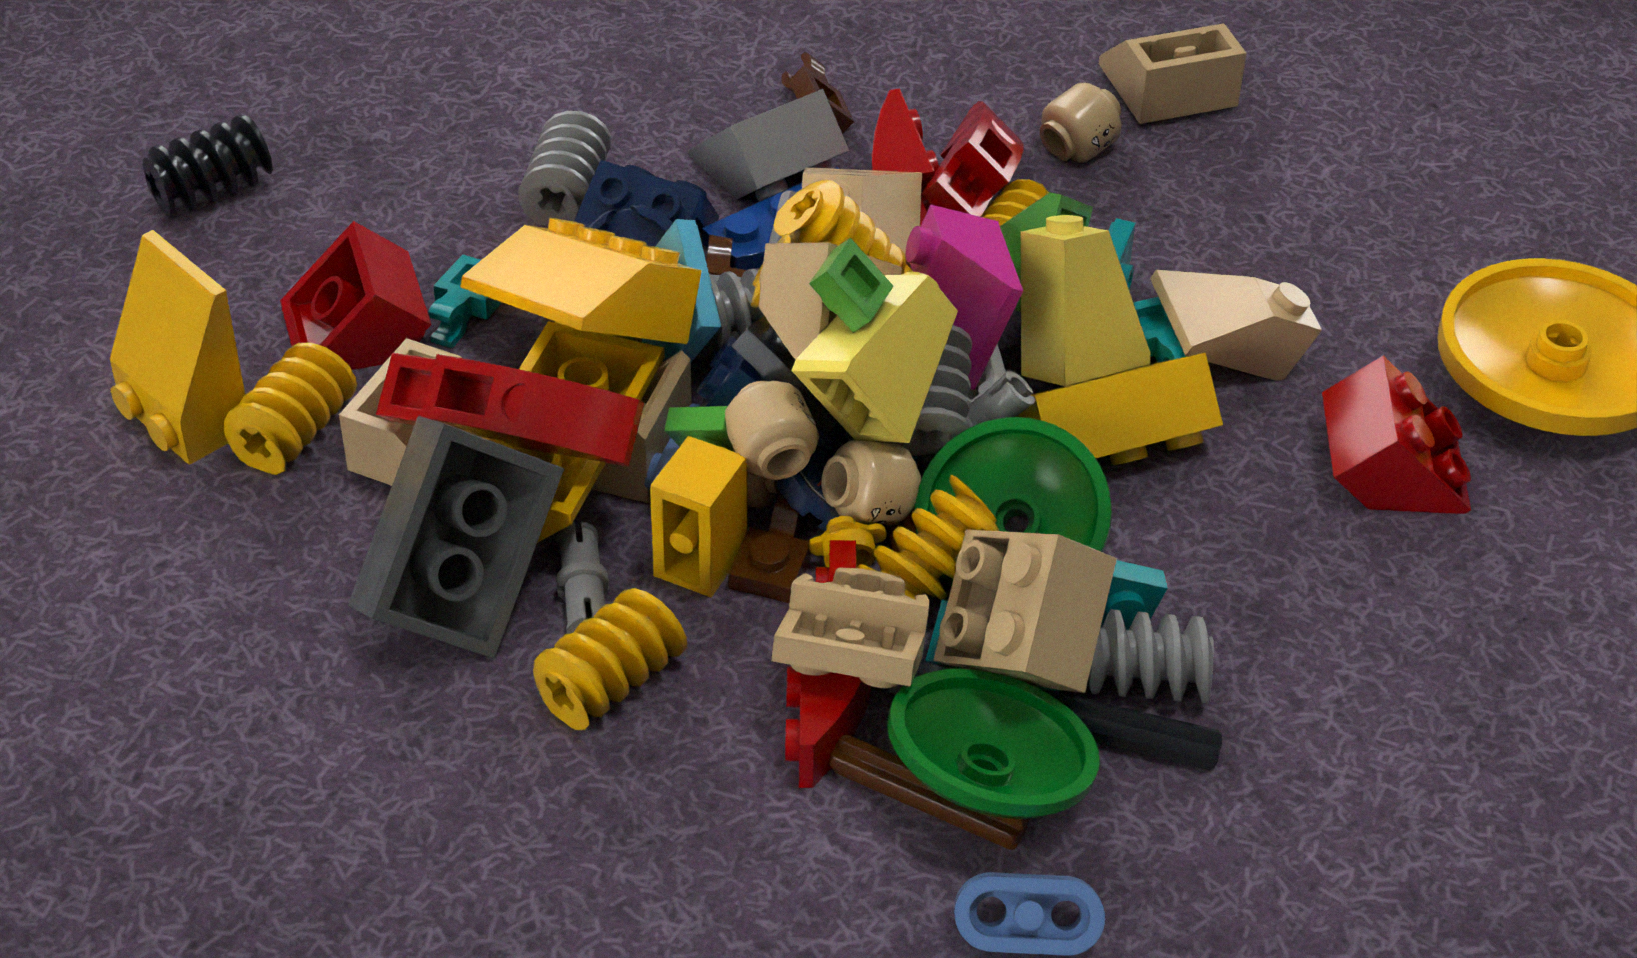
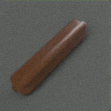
(891, 777)

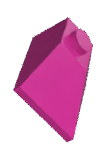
(973, 272)

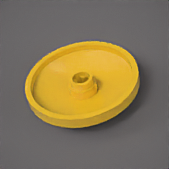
(1546, 345)

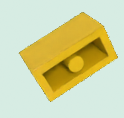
(698, 515)

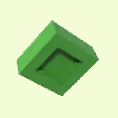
(851, 285)
(700, 423)

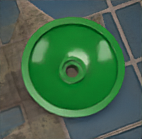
(1026, 472)
(993, 743)

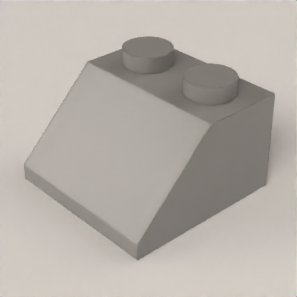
(773, 147)

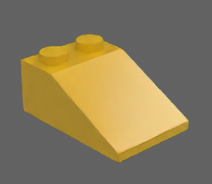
(176, 353)

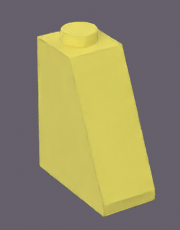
(1076, 305)
(883, 370)

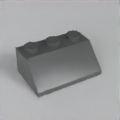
(455, 537)

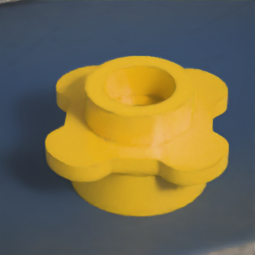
(847, 529)

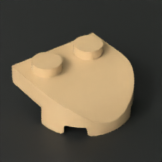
(854, 628)

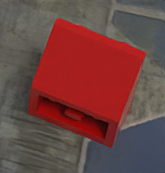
(1395, 443)

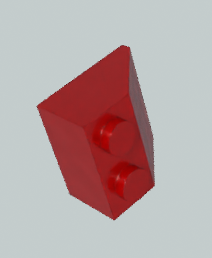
(358, 300)

